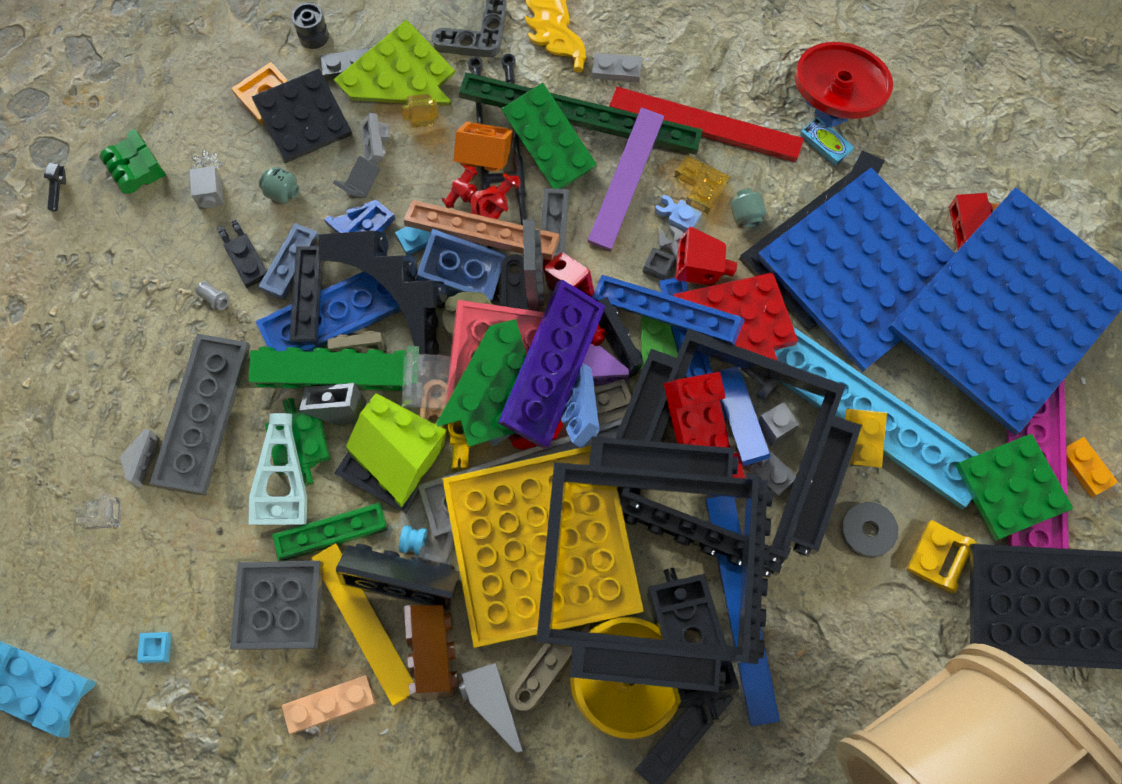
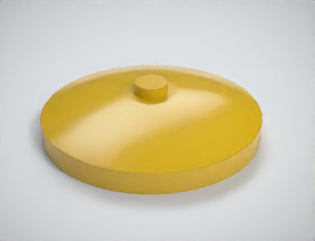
(620, 707)

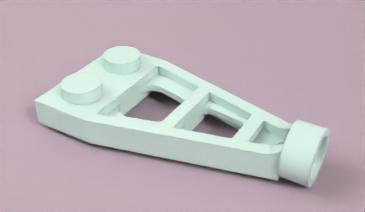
(278, 510)

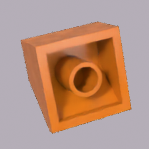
(483, 145)

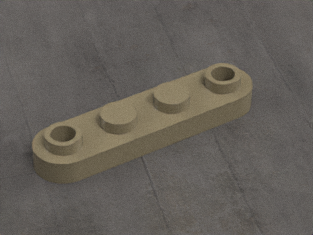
(542, 674)

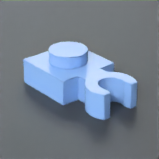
(679, 214)

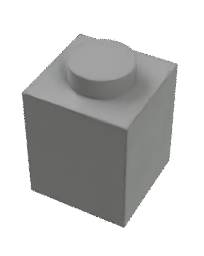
(206, 187)
(778, 424)

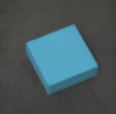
(154, 647)

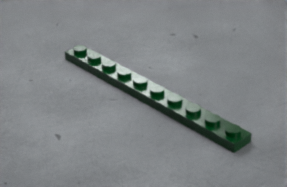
(581, 113)

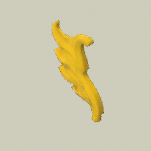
(551, 24)

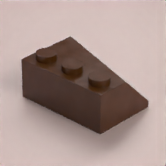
(432, 652)

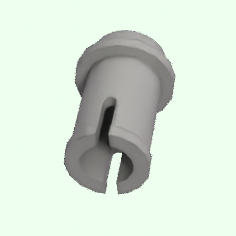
(217, 299)

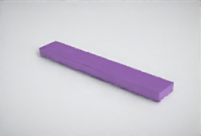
(625, 179)

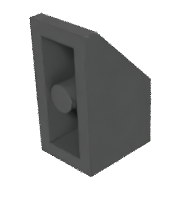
(333, 403)

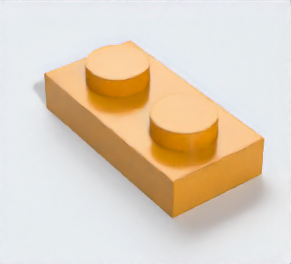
(1088, 467)

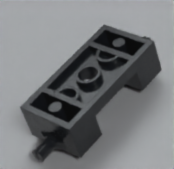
(684, 607)

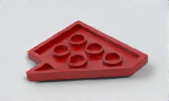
(759, 304)

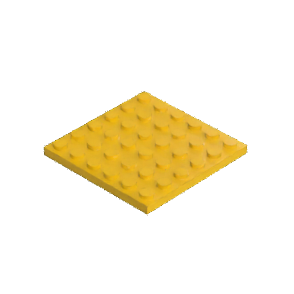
(501, 545)

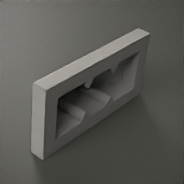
(138, 457)

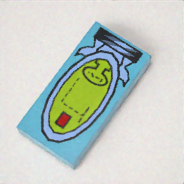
(826, 141)

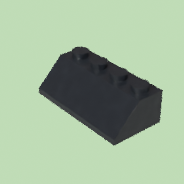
(398, 577)

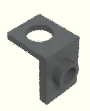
(360, 178)

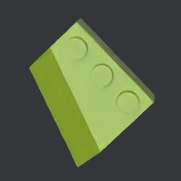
(395, 446)

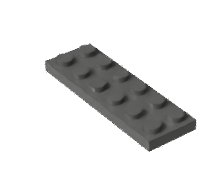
(200, 415)

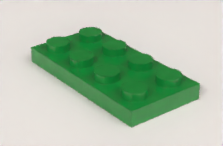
(549, 137)

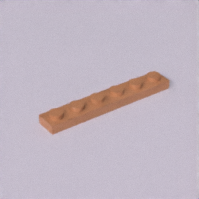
(475, 228)

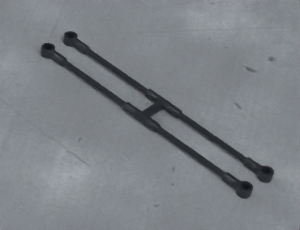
(486, 178)

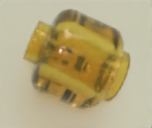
(420, 110)

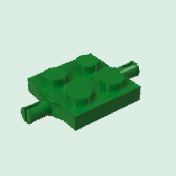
(309, 442)

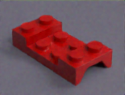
(698, 412)

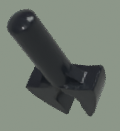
(56, 176)

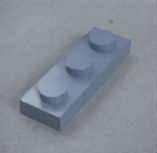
(281, 272)

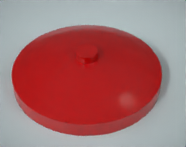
(843, 80)

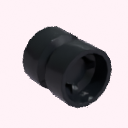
(310, 25)

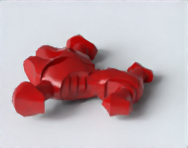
(485, 203)

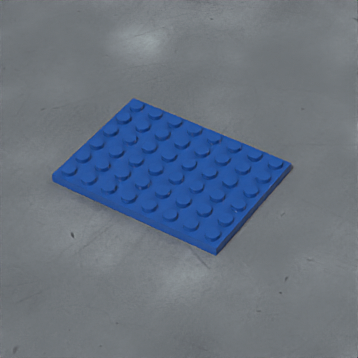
(1013, 310)

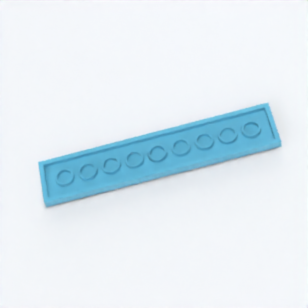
(909, 436)

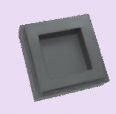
(659, 264)

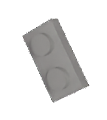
(616, 67)

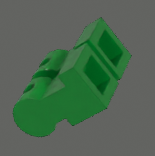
(131, 163)

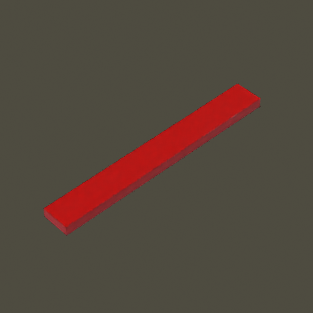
(714, 125)

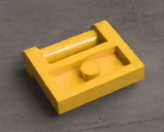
(932, 552)

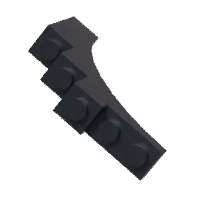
(397, 274)

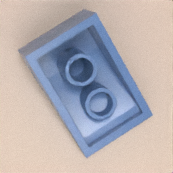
(460, 265)

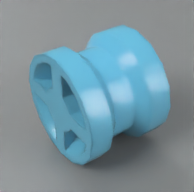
(412, 539)

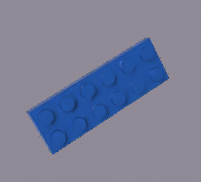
(343, 310)

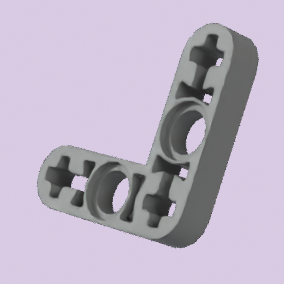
(479, 39)

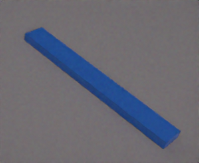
(754, 678)

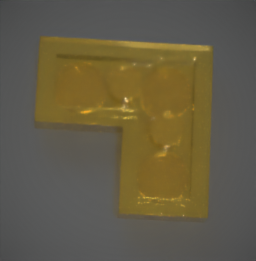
(707, 183)

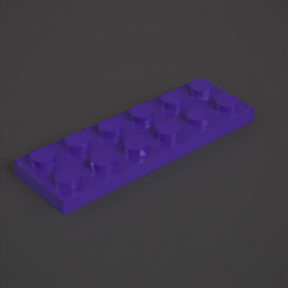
(552, 365)

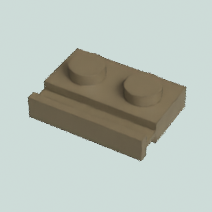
(612, 401)

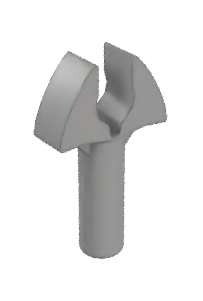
(668, 243)

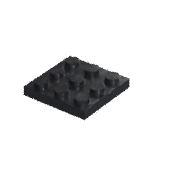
(301, 115)

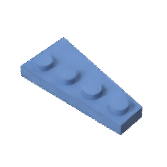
(581, 409)

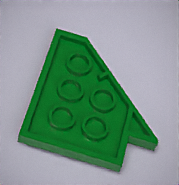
(486, 385)

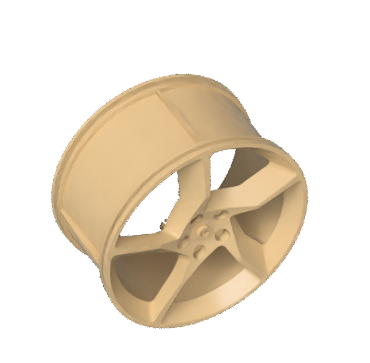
(983, 724)

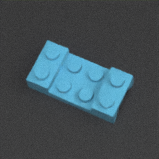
(39, 690)

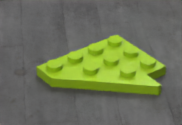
(396, 69)

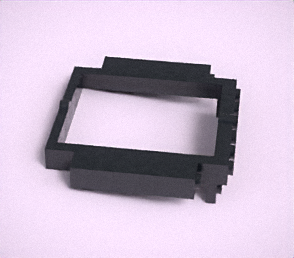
(670, 469)
(816, 480)

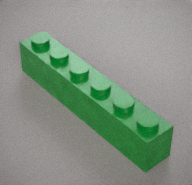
(319, 368)

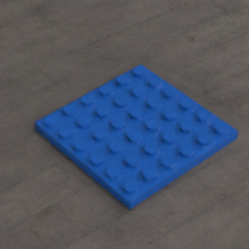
(858, 265)

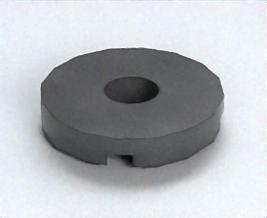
(880, 518)

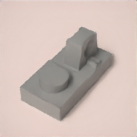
(372, 137)
(774, 471)

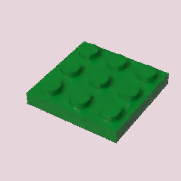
(1013, 487)

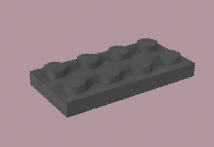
(533, 265)

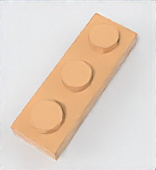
(328, 704)

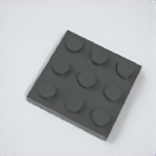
(277, 605)

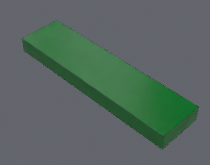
(328, 531)

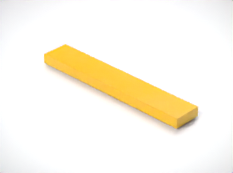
(367, 629)

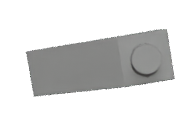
(488, 697)

